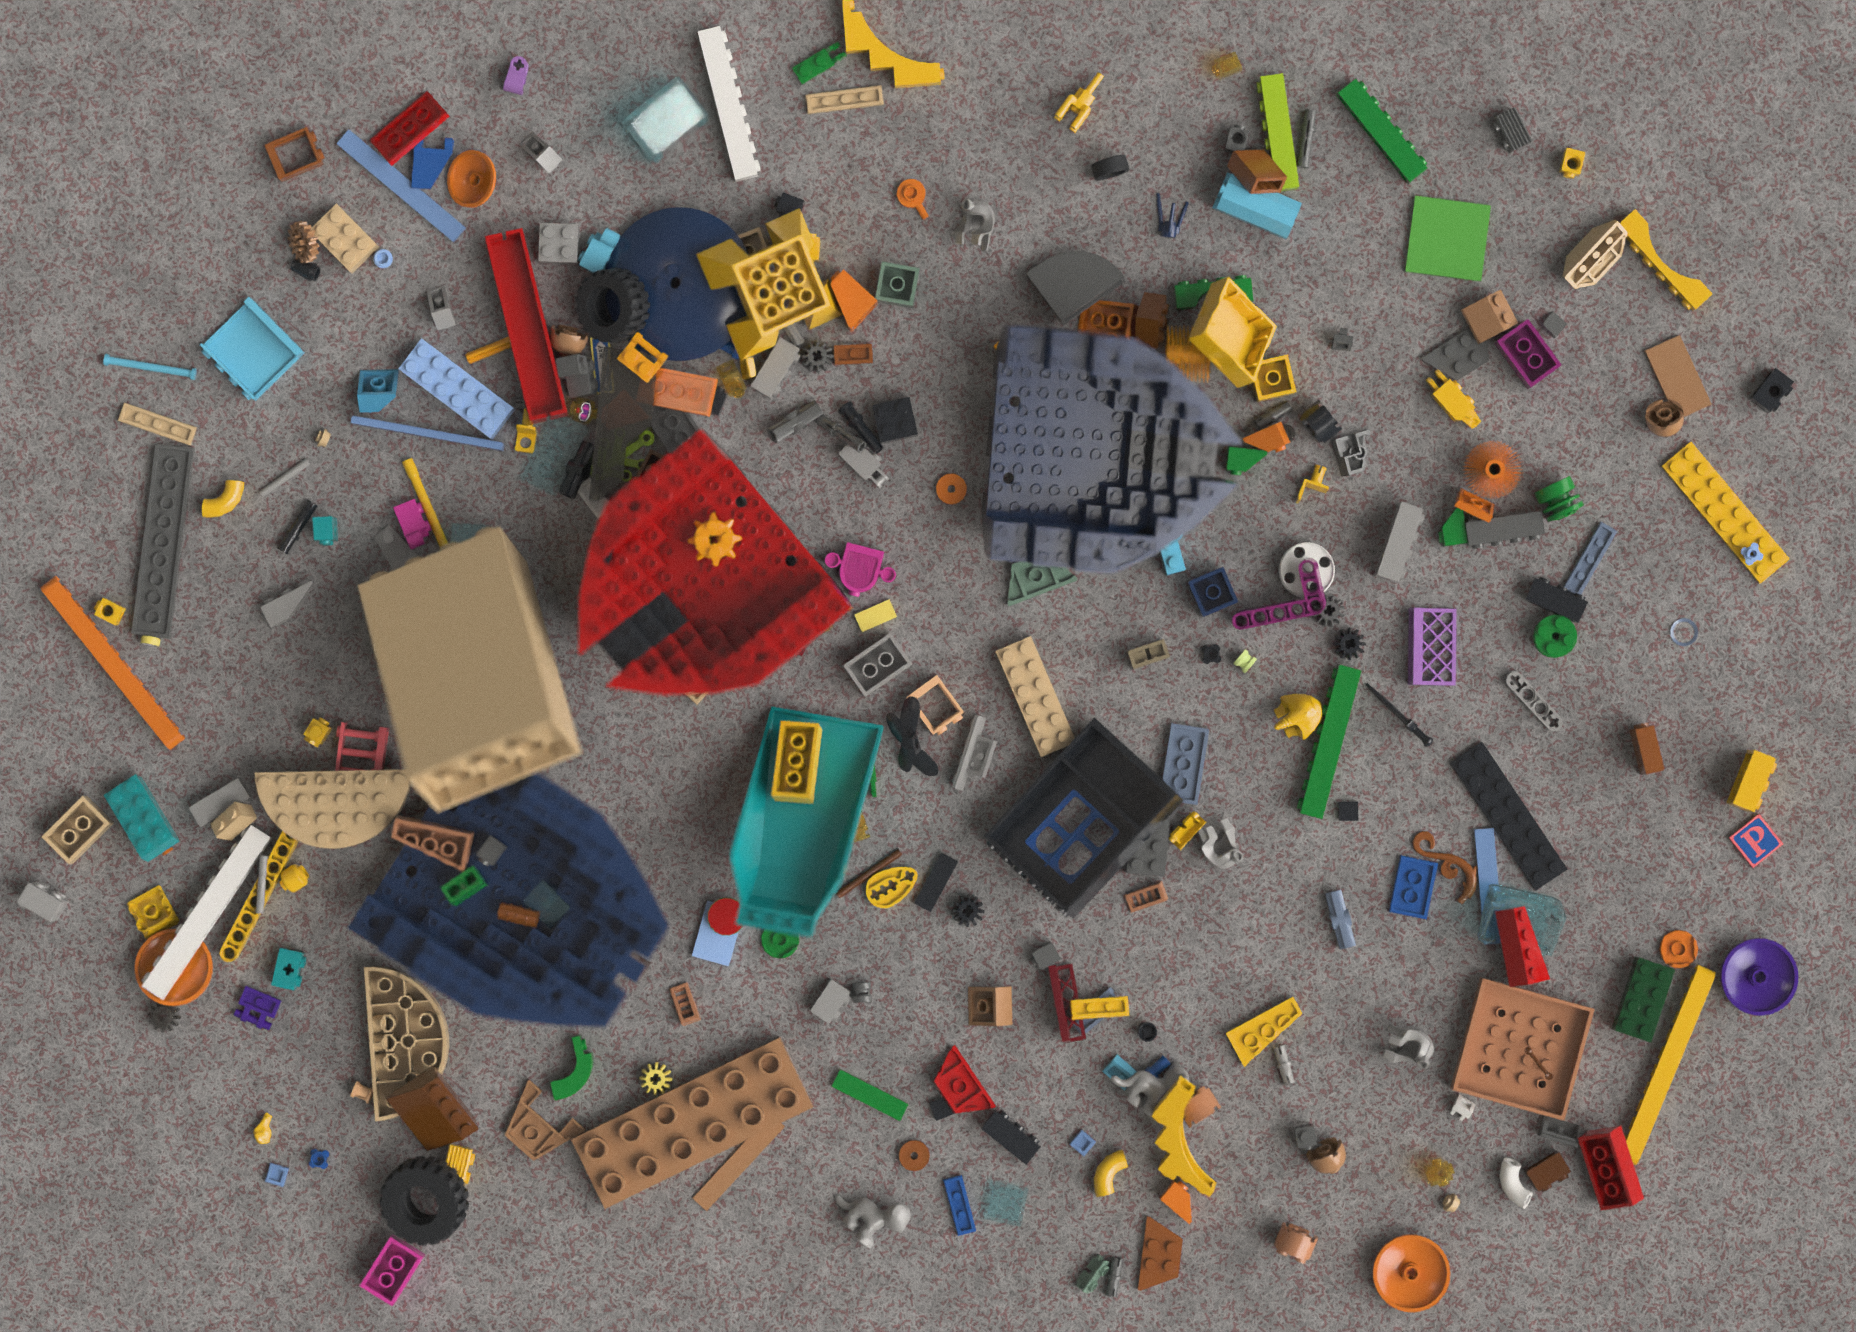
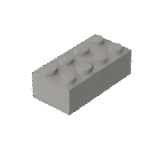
(1398, 542)

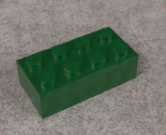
(1643, 999)

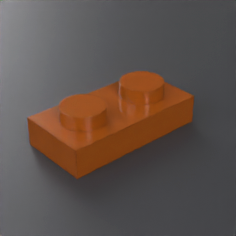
(853, 354)

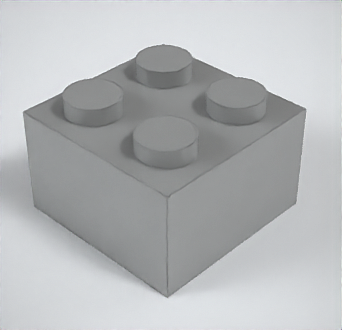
(559, 243)
(43, 901)

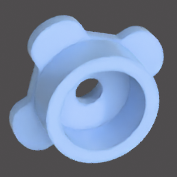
(1746, 554)

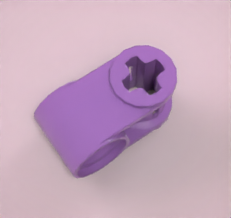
(516, 79)

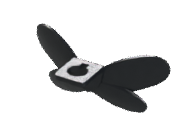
(905, 732)

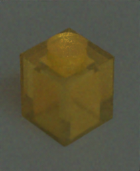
(1226, 66)

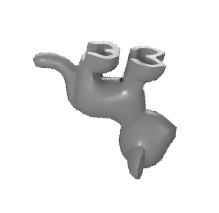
(1149, 1085)
(894, 1217)

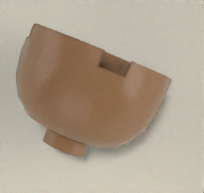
(567, 340)
(1664, 417)
(1328, 1157)

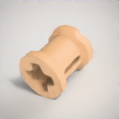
(362, 1092)

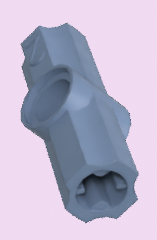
(1340, 919)

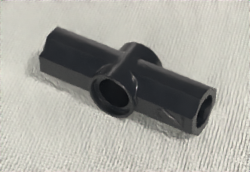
(577, 470)

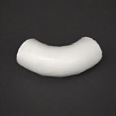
(1511, 1184)

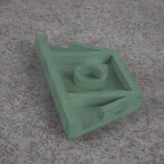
(1030, 581)

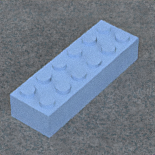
(456, 389)

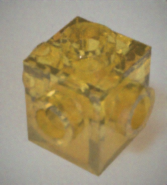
(1432, 1172)

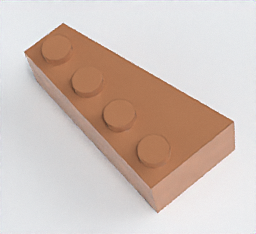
(437, 840)

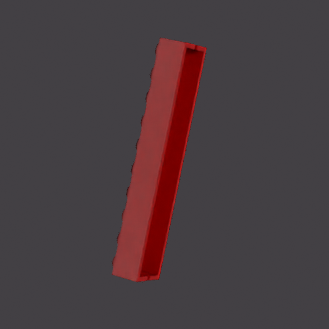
(526, 326)

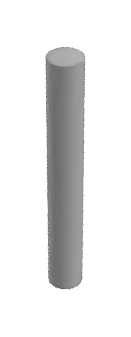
(285, 477)
(261, 884)

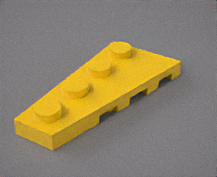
(1262, 1029)

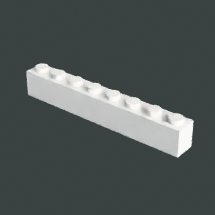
(728, 104)

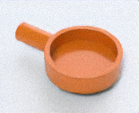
(911, 195)

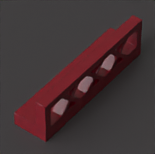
(1059, 1002)

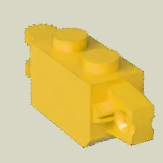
(1454, 401)

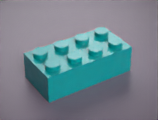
(141, 818)

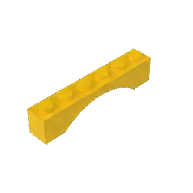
(1690, 290)

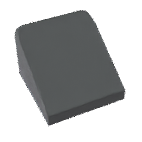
(1553, 324)

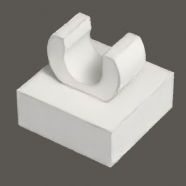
(1463, 1106)

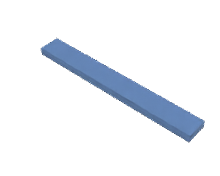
(401, 185)
(427, 433)

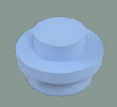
(382, 258)

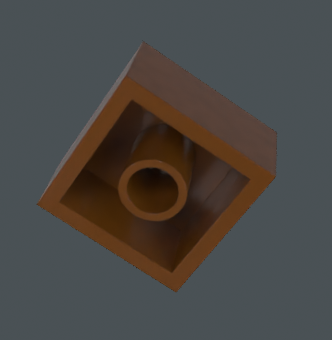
(1152, 319)

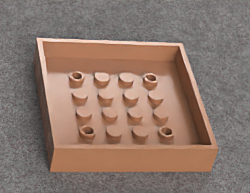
(1502, 1044)

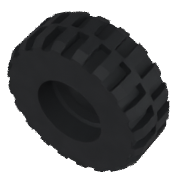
(406, 1218)

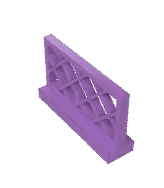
(1416, 643)

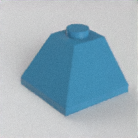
(376, 389)

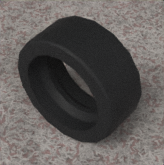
(1110, 167)

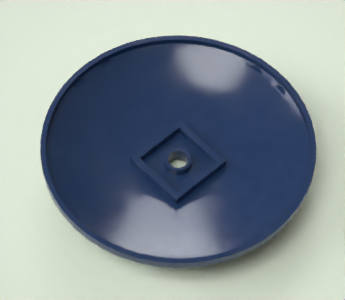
(662, 247)

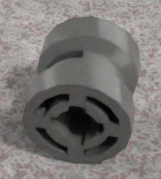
(861, 987)

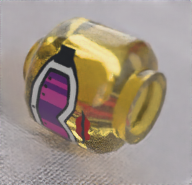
(583, 410)

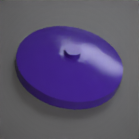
(1759, 976)

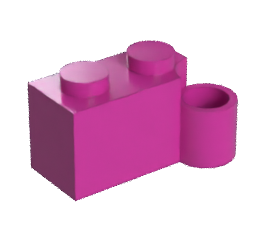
(412, 523)

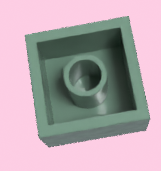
(897, 284)

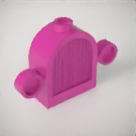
(860, 568)

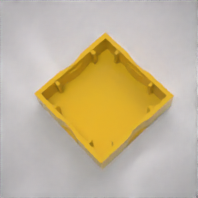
(1232, 332)

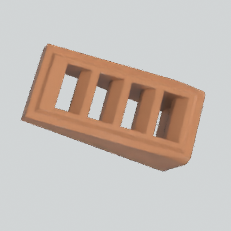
(1162, 892)
(685, 1021)

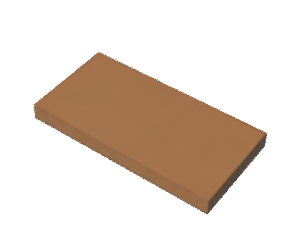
(1678, 375)

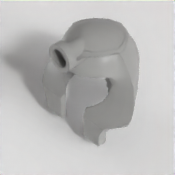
(978, 216)
(1221, 853)
(1417, 1046)

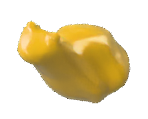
(262, 1131)

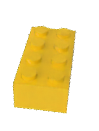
(797, 762)

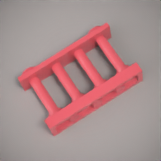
(377, 755)

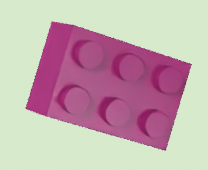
(392, 1270)

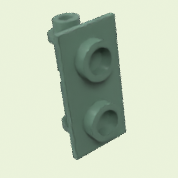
(1098, 1269)

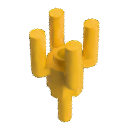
(1079, 103)

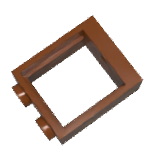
(275, 159)

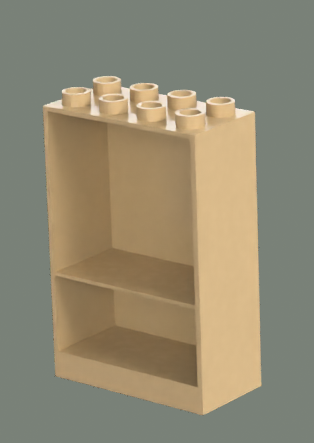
(468, 669)

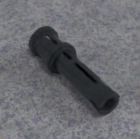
(856, 421)

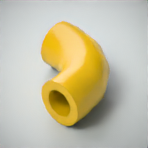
(225, 502)
(1105, 1173)

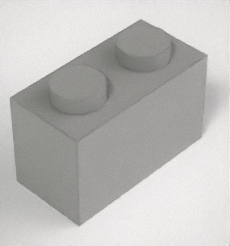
(830, 1001)

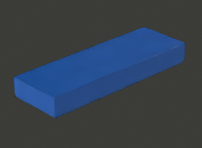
(959, 1205)

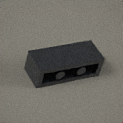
(1557, 600)
(1011, 1136)

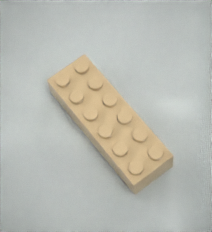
(1035, 696)

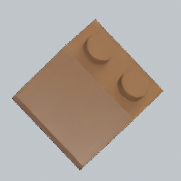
(1489, 316)
(990, 1005)

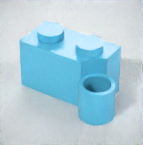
(599, 250)
(1172, 558)

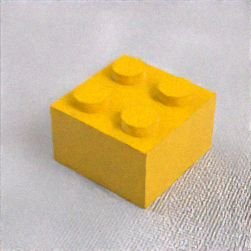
(1274, 379)

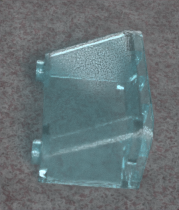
(664, 119)
(1544, 912)

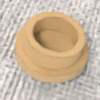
(322, 438)
(1451, 1203)

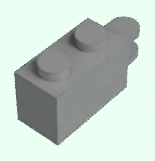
(864, 464)

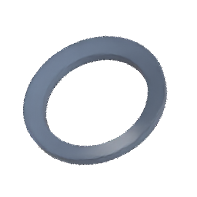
(1695, 632)

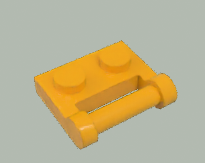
(639, 363)

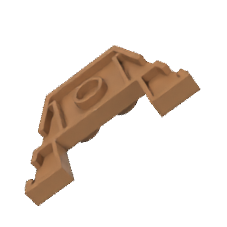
(533, 1132)

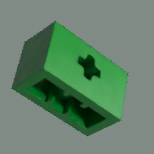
(464, 886)

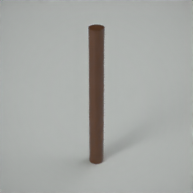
(867, 874)

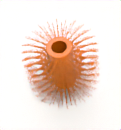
(1488, 479)

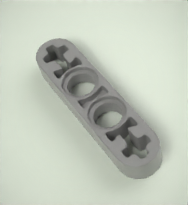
(1536, 698)

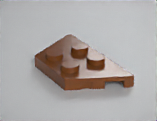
(1159, 1255)

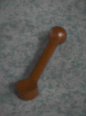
(1528, 1050)

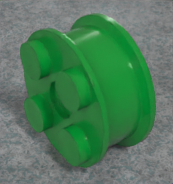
(1566, 636)

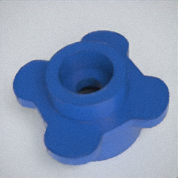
(323, 1162)

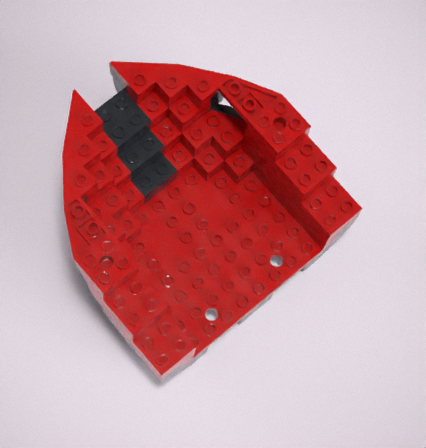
(680, 619)

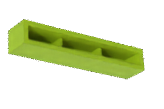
(1278, 127)

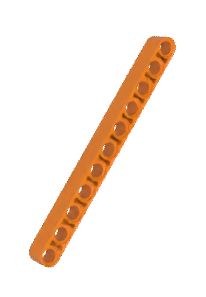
(111, 662)

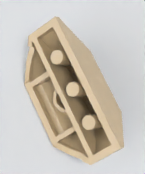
(1595, 254)

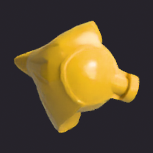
(1303, 715)

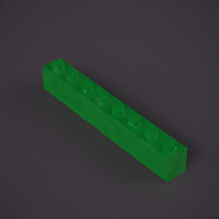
(1330, 741)

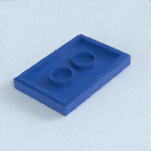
(1413, 887)

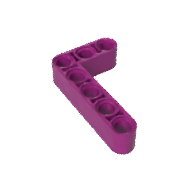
(1287, 606)

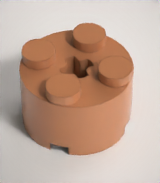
(1200, 1106)
(1295, 1242)

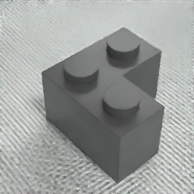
(578, 375)

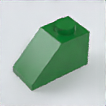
(1242, 459)
(1453, 530)

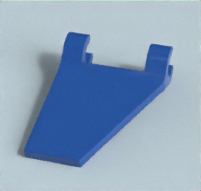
(429, 164)

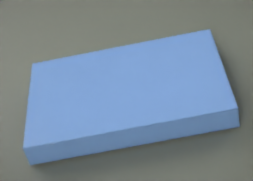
(712, 945)

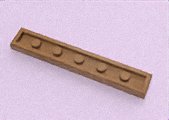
(735, 1166)

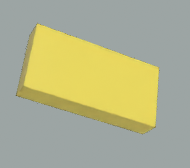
(875, 615)

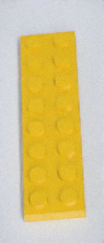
(1723, 510)

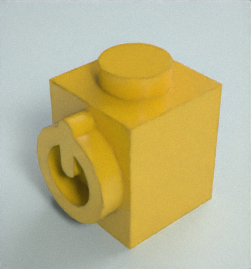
(317, 731)

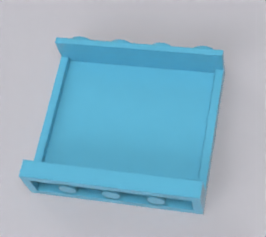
(252, 350)

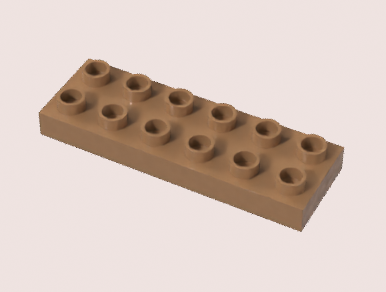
(692, 1122)

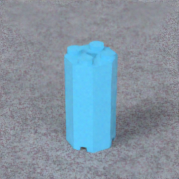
(1263, 210)

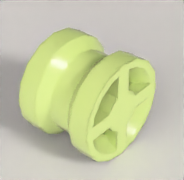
(1245, 661)

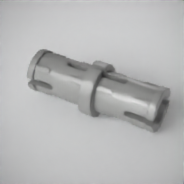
(1283, 1064)

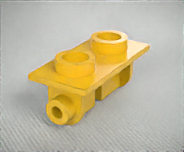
(1187, 830)

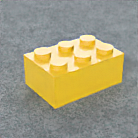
(1751, 781)

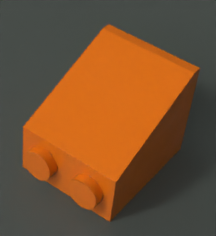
(852, 299)

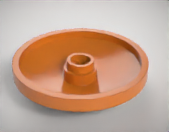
(192, 980)
(1411, 1273)

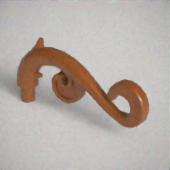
(1470, 873)

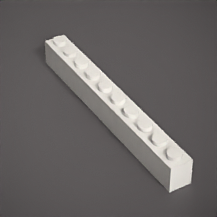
(207, 911)

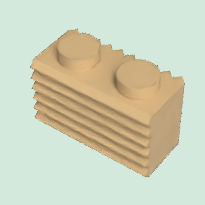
(233, 821)

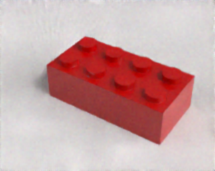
(1610, 1168)

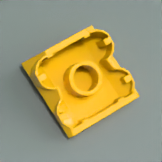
(152, 912)

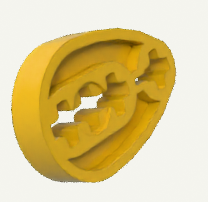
(882, 878)

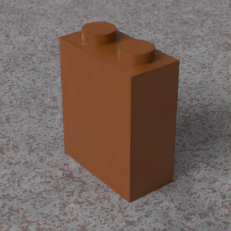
(1257, 171)
(1646, 749)

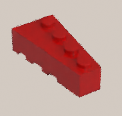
(1520, 948)

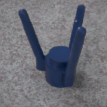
(1169, 228)

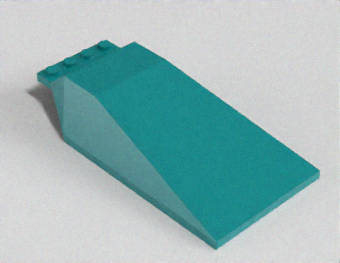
(796, 854)

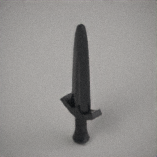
(1410, 724)

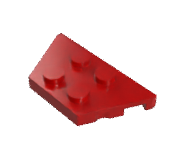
(960, 1085)

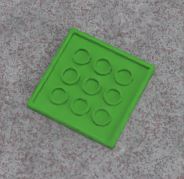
(1447, 238)

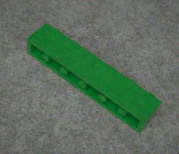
(1382, 131)

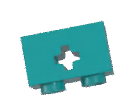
(325, 530)
(285, 958)

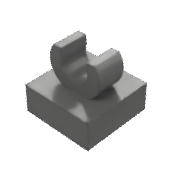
(1342, 341)

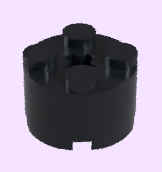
(1320, 421)

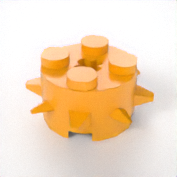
(726, 539)

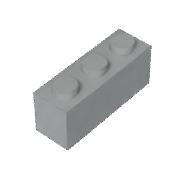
(776, 368)
(213, 805)

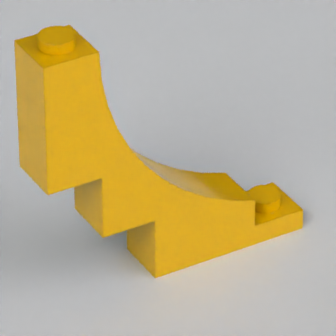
(906, 71)

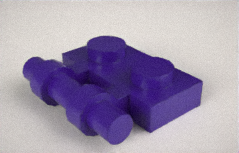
(259, 1002)

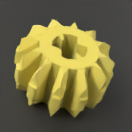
(651, 1073)

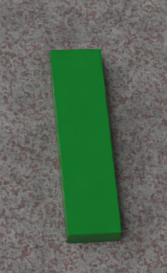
(870, 1095)

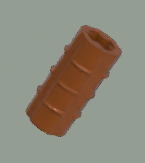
(518, 914)

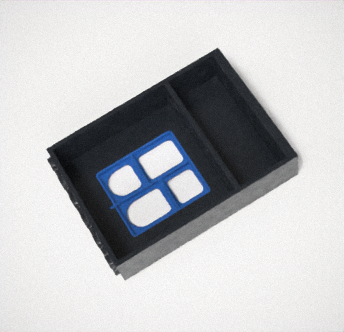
(1115, 789)

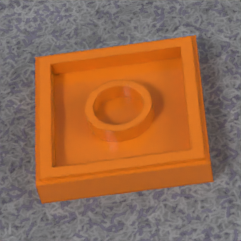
(1474, 505)

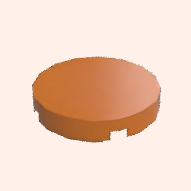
(1678, 949)

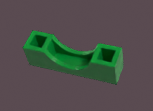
(1188, 294)

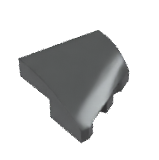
(1353, 459)

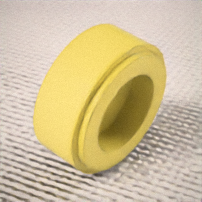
(150, 641)

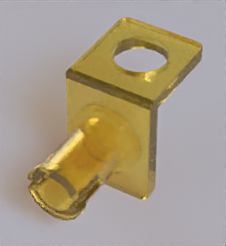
(732, 379)

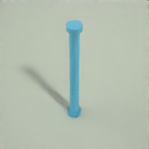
(149, 366)

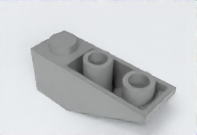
(283, 608)

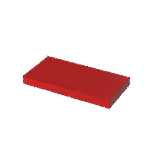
(409, 128)

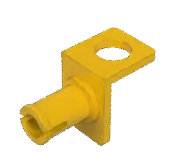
(525, 431)
(1315, 482)

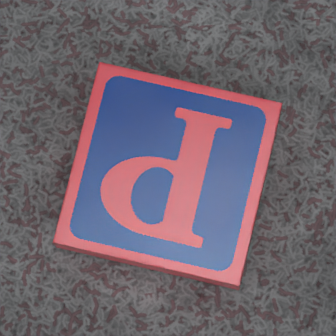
(1755, 840)

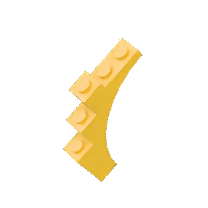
(1171, 1138)

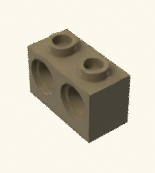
(1148, 654)

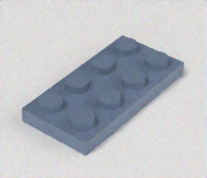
(1185, 760)

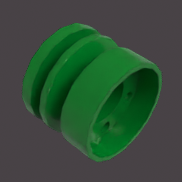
(1559, 499)

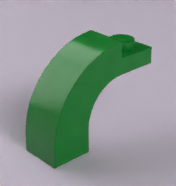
(573, 1083)

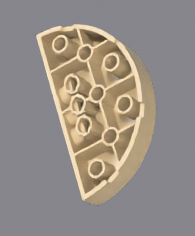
(333, 806)
(404, 1033)

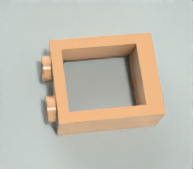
(954, 718)

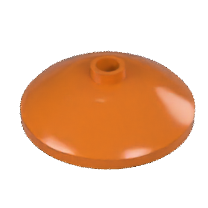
(464, 176)

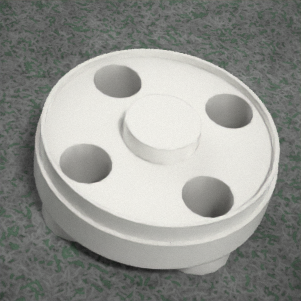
(1290, 564)

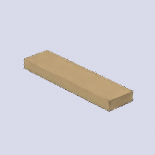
(844, 99)
(157, 424)

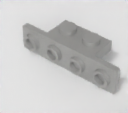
(976, 754)

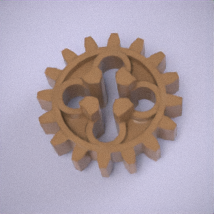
(303, 241)

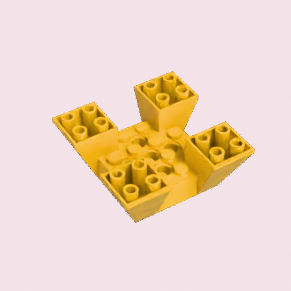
(808, 297)

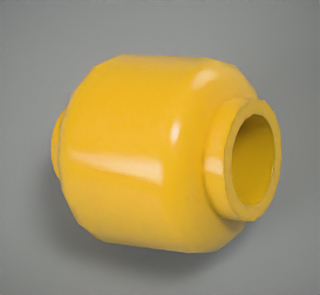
(294, 878)

